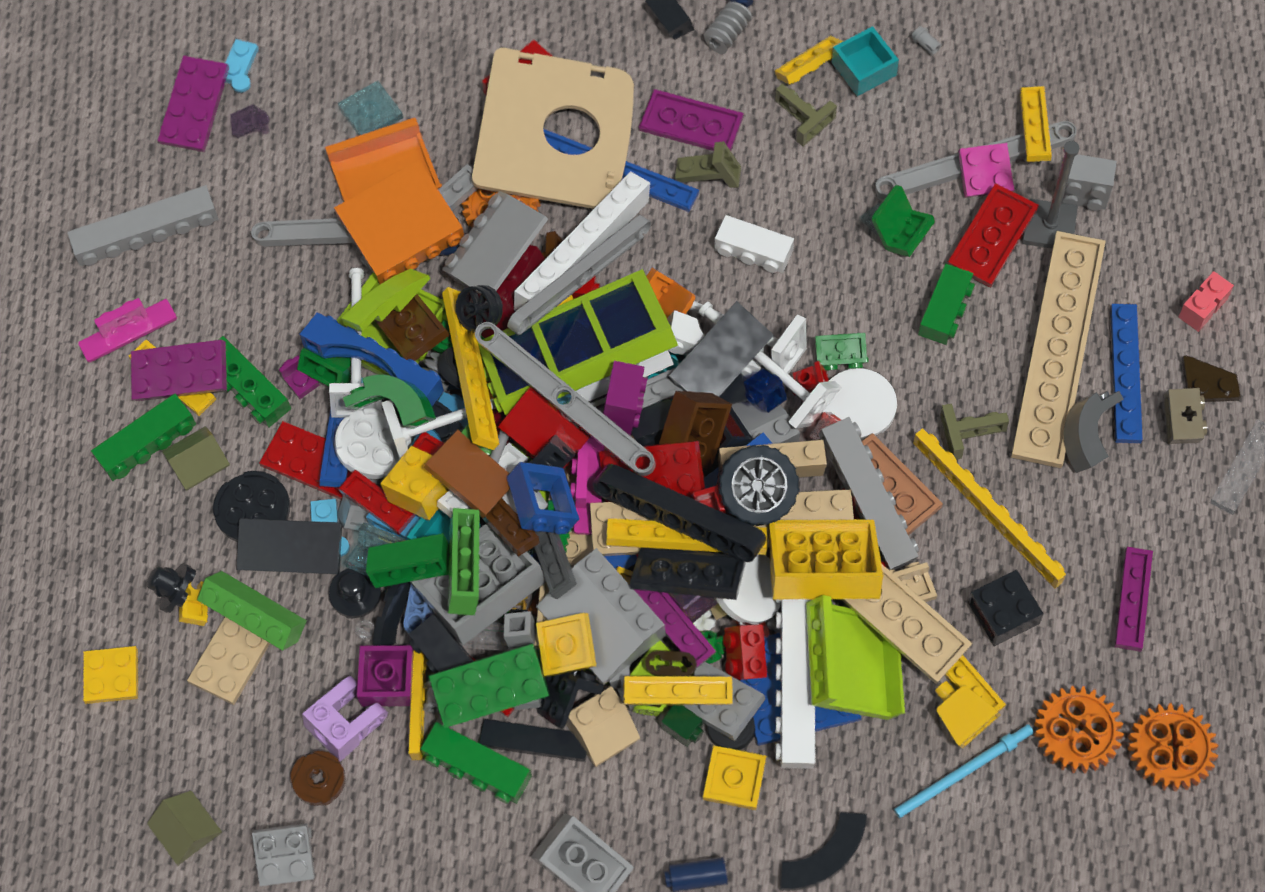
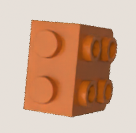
(670, 293)

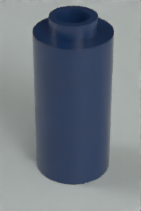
(696, 874)

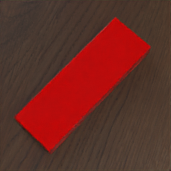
(374, 501)

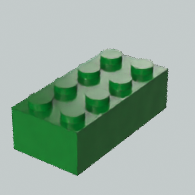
(489, 685)

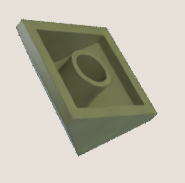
(196, 458)
(183, 826)

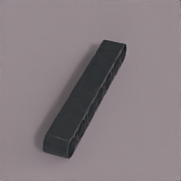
(679, 512)

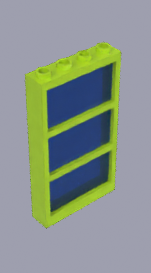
(586, 337)

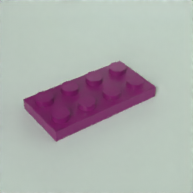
(193, 103)
(178, 370)

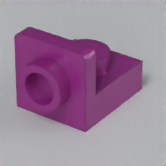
(297, 381)

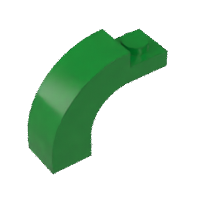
(410, 400)

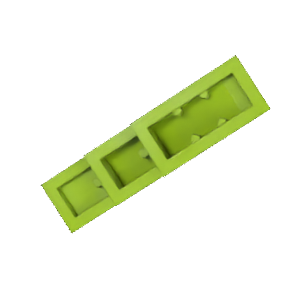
(388, 296)

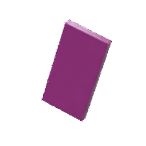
(690, 121)

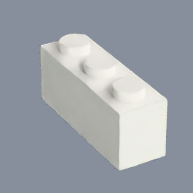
(754, 244)

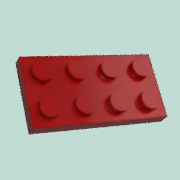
(993, 234)
(298, 456)
(676, 466)

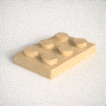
(228, 661)

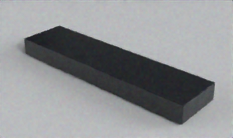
(531, 740)

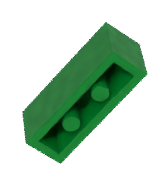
(947, 304)
(408, 560)

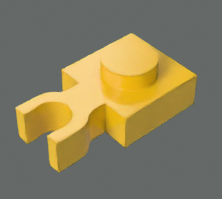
(192, 610)

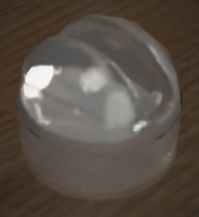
(363, 634)

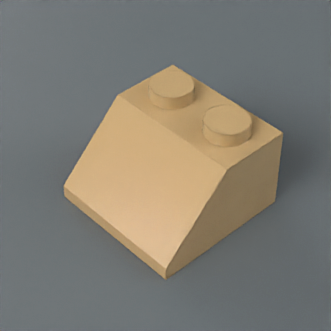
(603, 726)

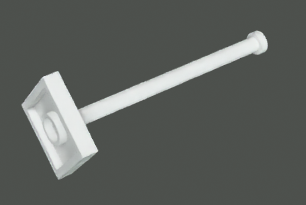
(788, 347)
(340, 390)
(813, 403)
(402, 433)

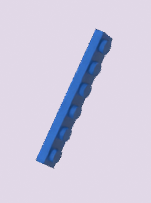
(1126, 373)

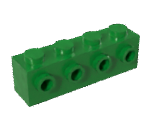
(253, 388)

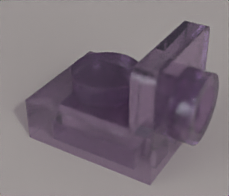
(249, 120)

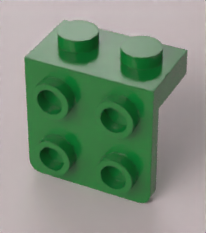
(899, 225)

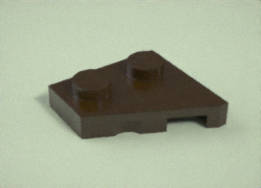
(1214, 382)

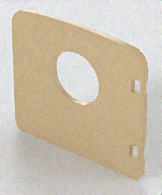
(512, 143)

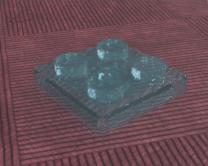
(370, 109)

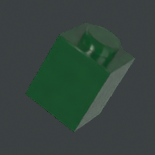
(683, 725)

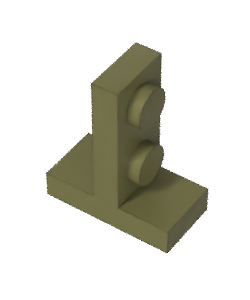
(811, 120)
(710, 166)
(969, 427)

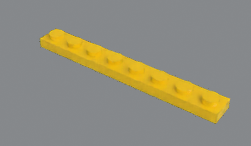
(471, 377)
(994, 513)

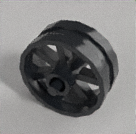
(480, 307)

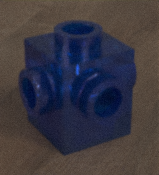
(765, 390)

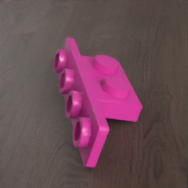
(125, 326)
(587, 469)

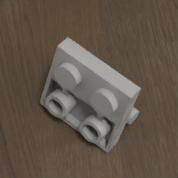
(283, 854)

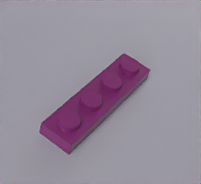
(1133, 599)
(678, 625)

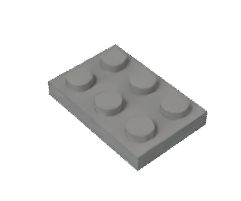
(728, 718)

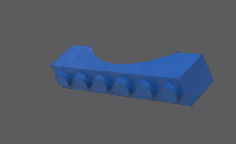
(330, 339)

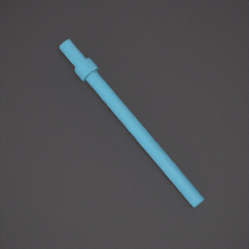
(1006, 743)

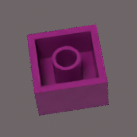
(625, 395)
(385, 675)

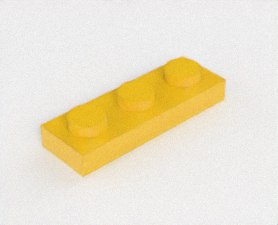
(807, 61)

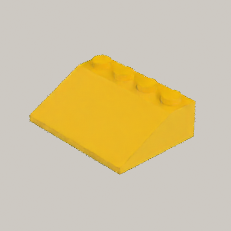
(825, 559)

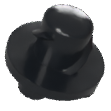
(171, 585)
(353, 594)

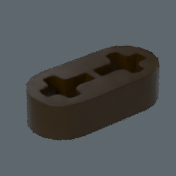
(671, 656)

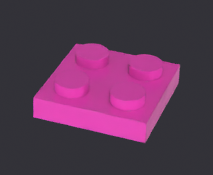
(984, 167)

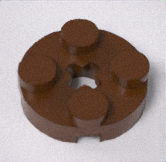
(311, 765)

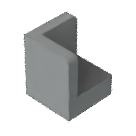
(351, 514)

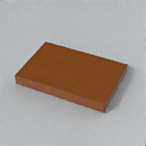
(469, 473)

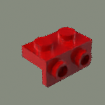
(745, 652)

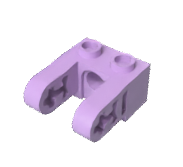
(332, 728)

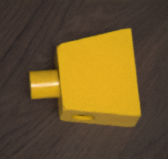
(964, 713)

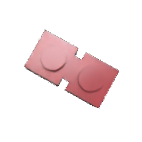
(1206, 301)

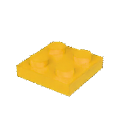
(566, 644)
(110, 675)
(734, 777)

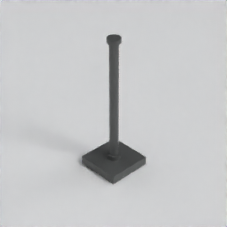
(1054, 215)

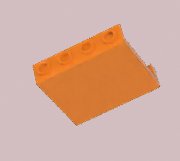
(377, 155)
(400, 222)

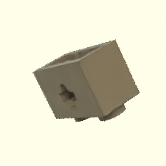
(1178, 428)

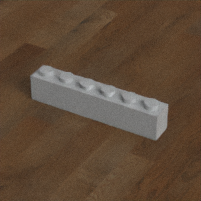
(142, 226)
(868, 494)

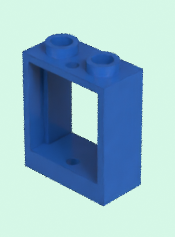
(530, 476)

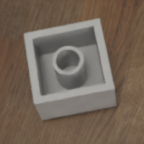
(1090, 182)

